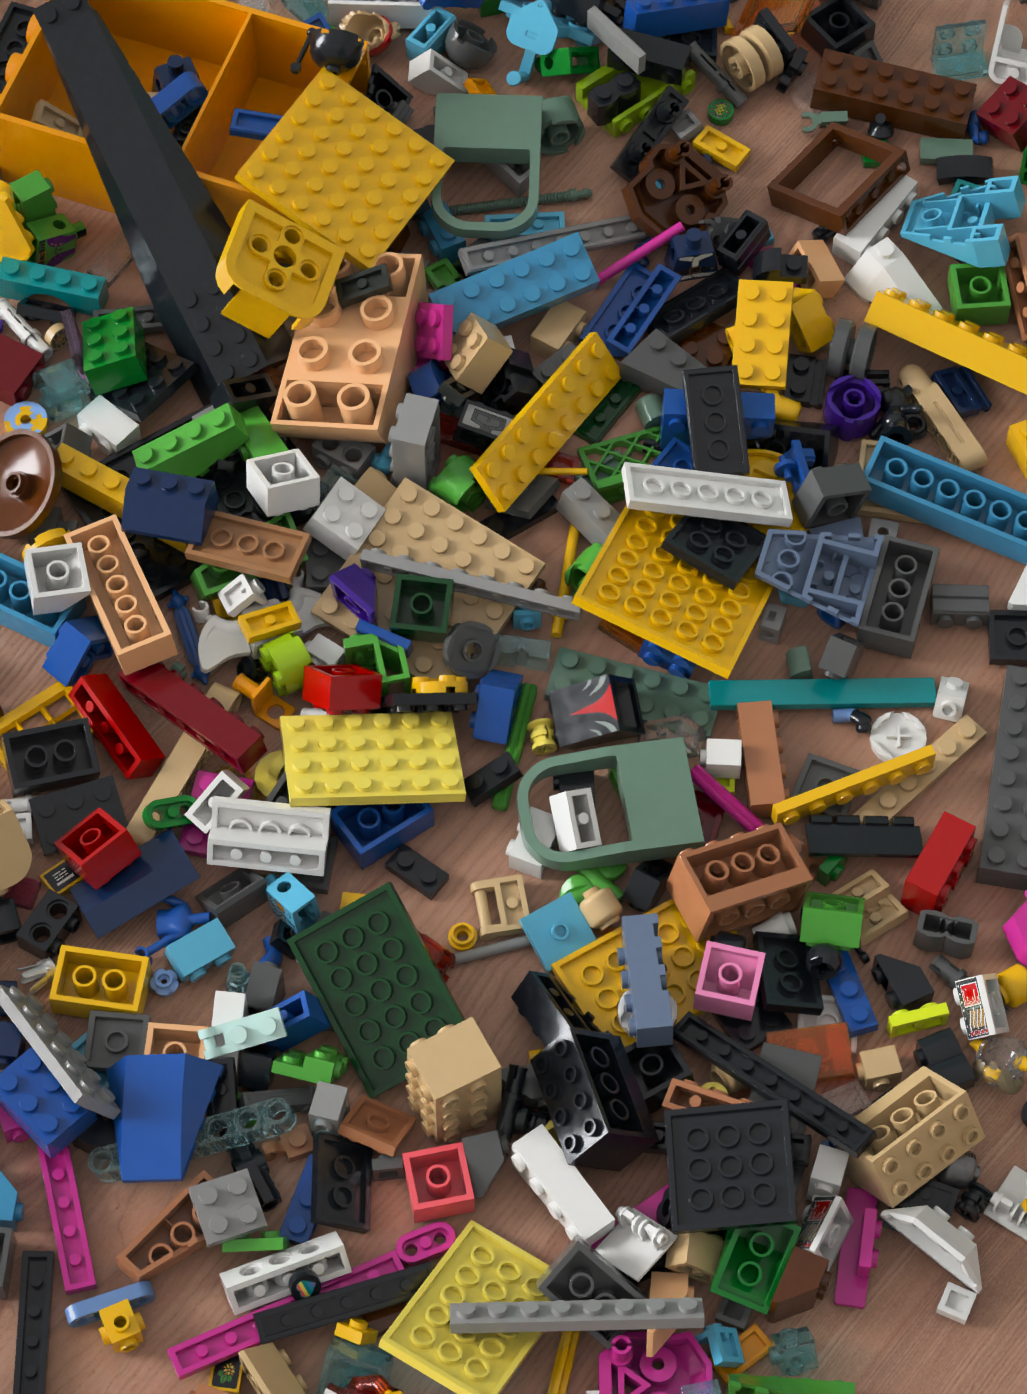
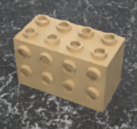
(453, 1081)

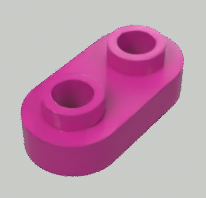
(424, 1243)

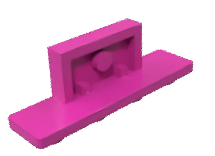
(857, 1250)

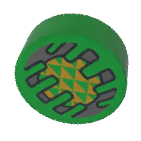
(720, 112)

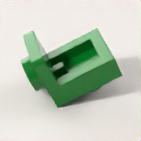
(831, 869)

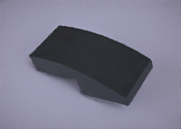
(964, 167)

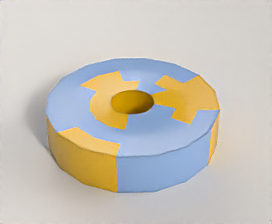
(23, 412)

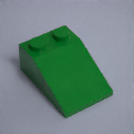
(753, 1264)

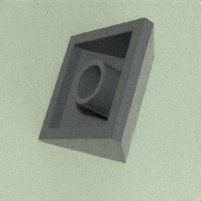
(234, 896)

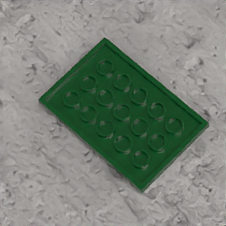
(375, 984)

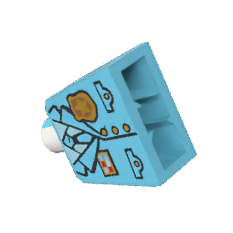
(292, 902)

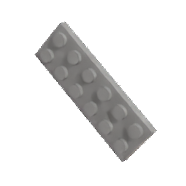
(57, 1053)

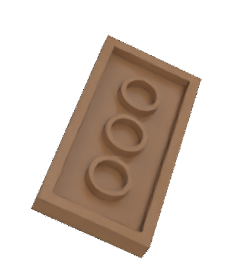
(252, 547)

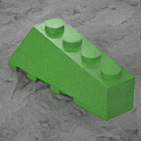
(196, 444)
(754, 1384)

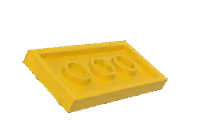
(763, 333)

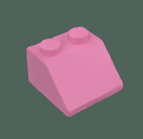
(729, 980)

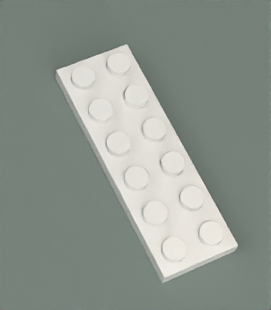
(706, 494)

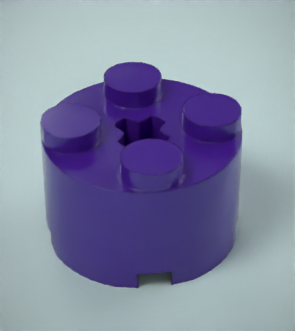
(853, 406)

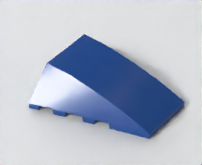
(160, 1112)

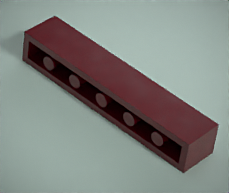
(197, 715)

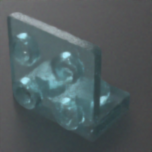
(959, 50)

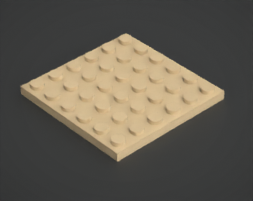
(435, 532)

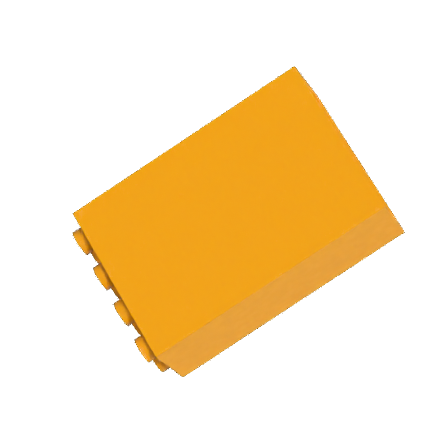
(239, 59)

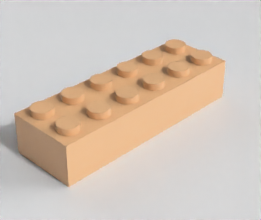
(123, 596)

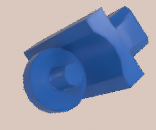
(795, 464)

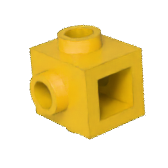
(121, 1327)

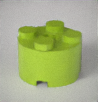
(285, 661)

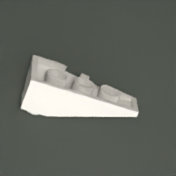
(884, 268)

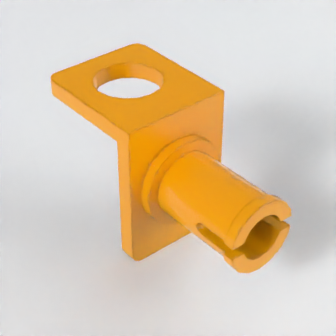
(262, 698)

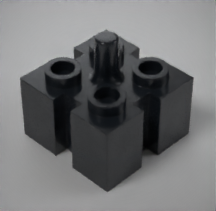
(512, 384)

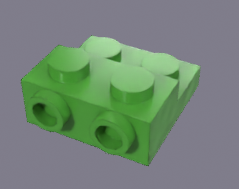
(319, 1065)

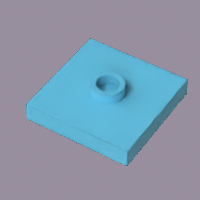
(557, 930)

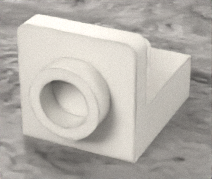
(241, 594)

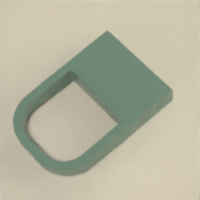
(489, 131)
(654, 798)

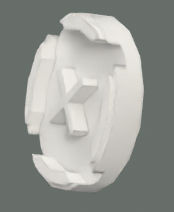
(896, 735)

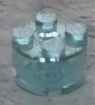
(61, 390)

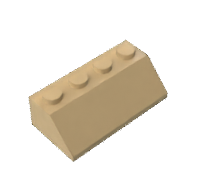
(269, 1370)

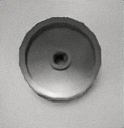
(847, 350)

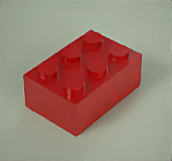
(939, 865)

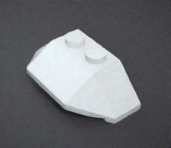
(939, 1240)

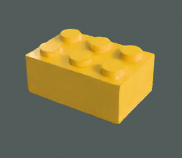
(99, 982)

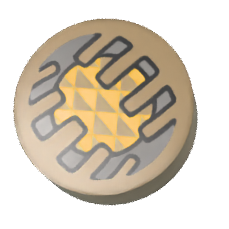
(56, 336)

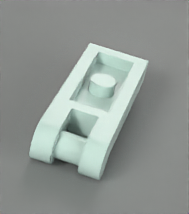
(243, 1033)

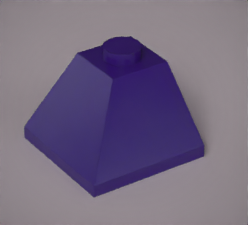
(357, 592)

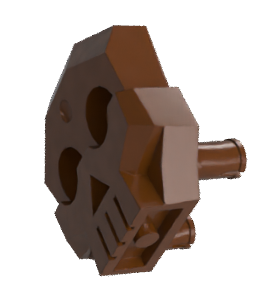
(672, 167)

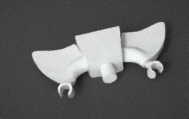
(224, 639)

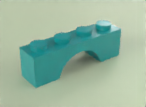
(75, 288)

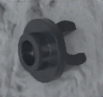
(249, 667)

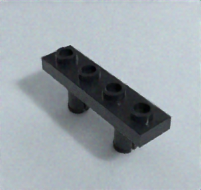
(649, 132)

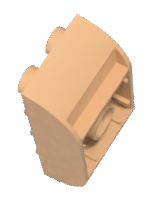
(353, 361)

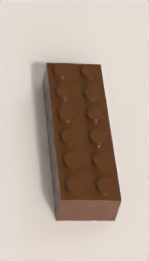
(906, 96)

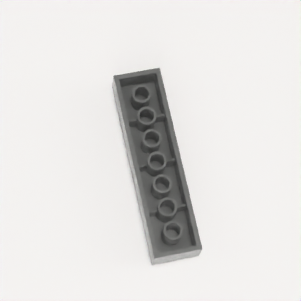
(1005, 821)

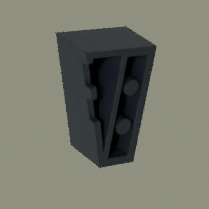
(550, 1007)

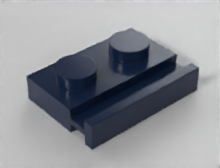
(962, 390)

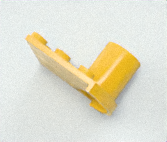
(14, 239)

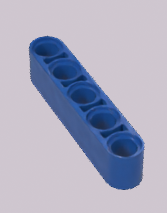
(180, 98)

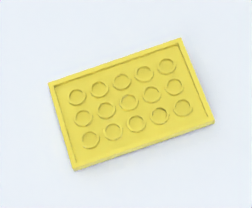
(371, 759)
(473, 1270)

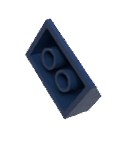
(168, 506)

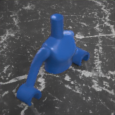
(173, 924)

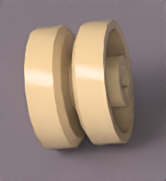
(751, 58)

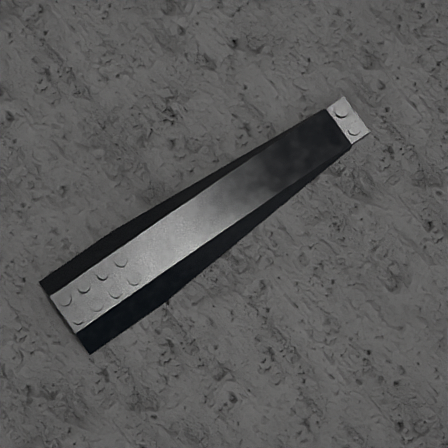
(157, 200)

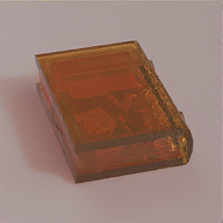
(825, 1040)

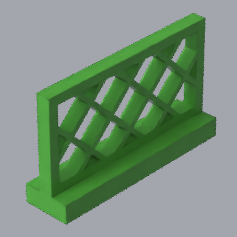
(612, 487)

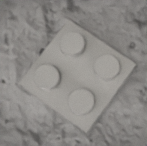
(227, 1207)

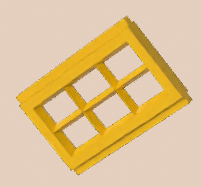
(33, 706)

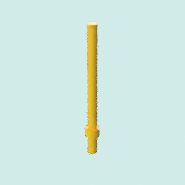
(569, 559)

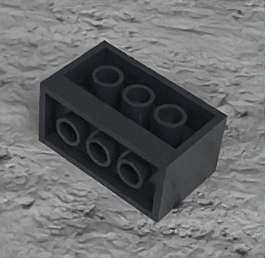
(594, 1100)

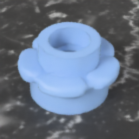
(167, 989)

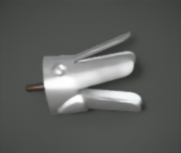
(44, 968)

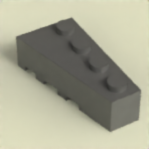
(657, 364)

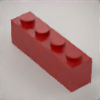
(116, 726)

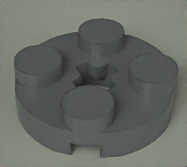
(455, 649)

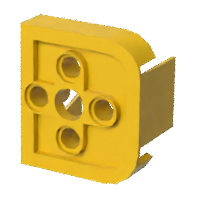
(251, 267)

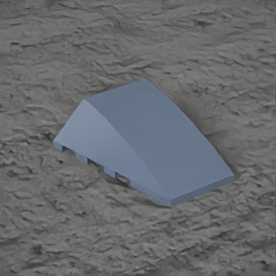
(822, 569)

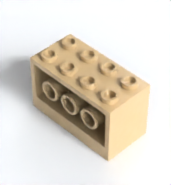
(919, 1133)

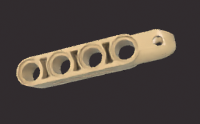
(943, 420)

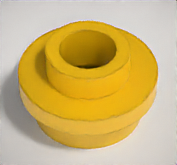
(462, 929)

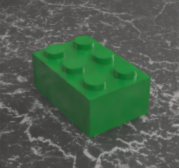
(114, 351)

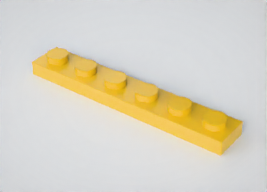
(859, 783)

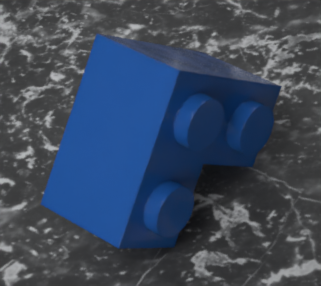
(76, 649)
(496, 706)

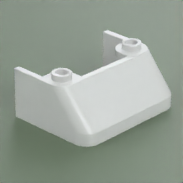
(1007, 55)

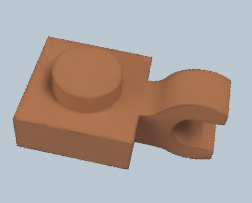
(294, 1144)

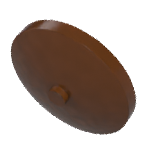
(27, 481)

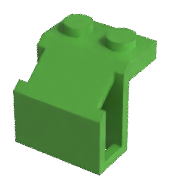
(377, 655)

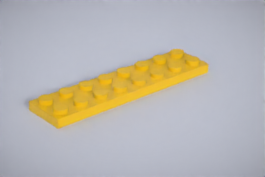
(546, 422)

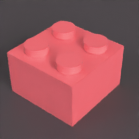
(438, 1182)

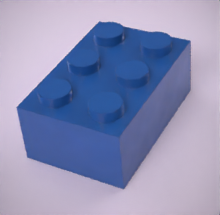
(378, 828)
(41, 1104)

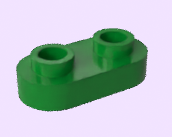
(168, 811)

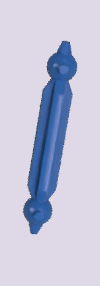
(188, 633)

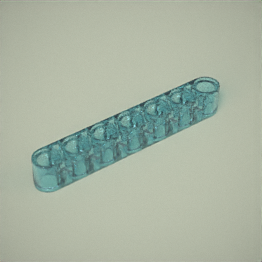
(207, 1142)

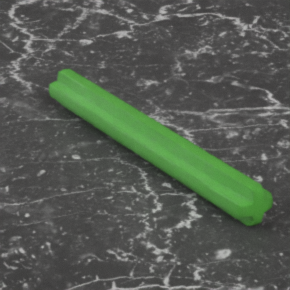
(517, 738)

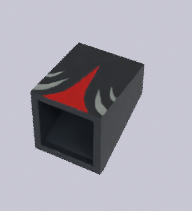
(596, 712)

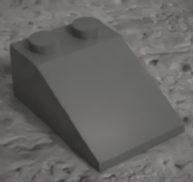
(797, 1064)

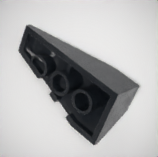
(812, 435)

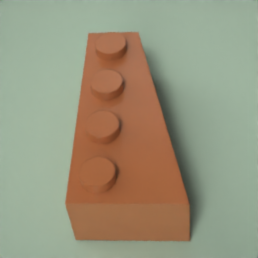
(166, 1239)

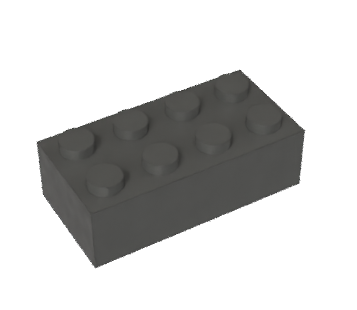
(898, 596)

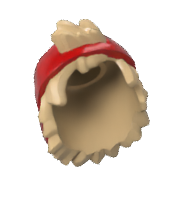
(371, 28)

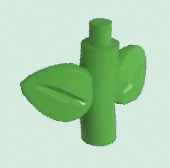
(591, 877)

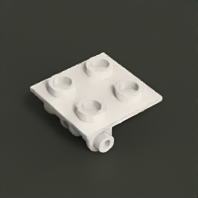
(1006, 1203)
(635, 1243)

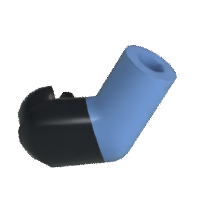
(853, 715)

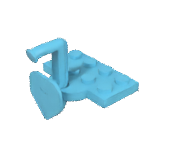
(537, 30)

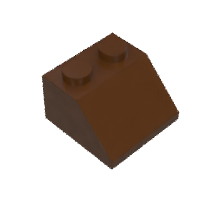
(800, 1285)

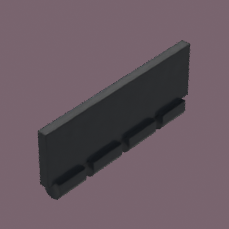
(868, 839)

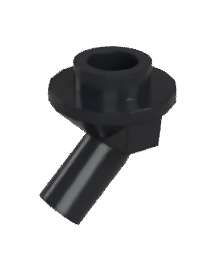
(880, 128)

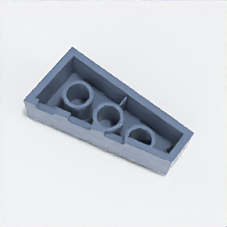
(645, 980)

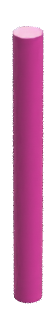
(640, 252)

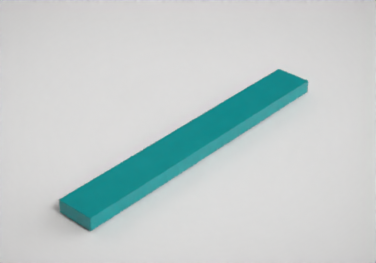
(824, 693)

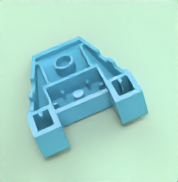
(964, 221)

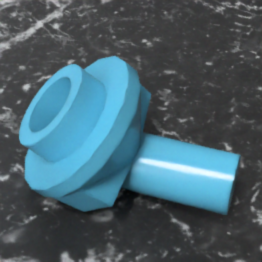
(382, 461)

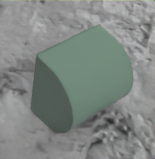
(649, 410)
(799, 663)

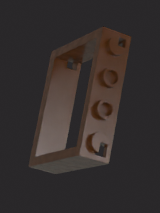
(861, 201)

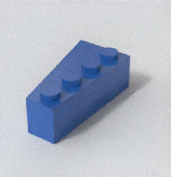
(674, 16)
(757, 414)

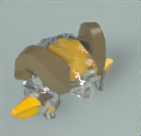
(1000, 1062)

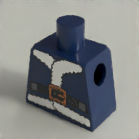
(691, 255)

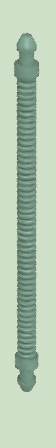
(571, 195)

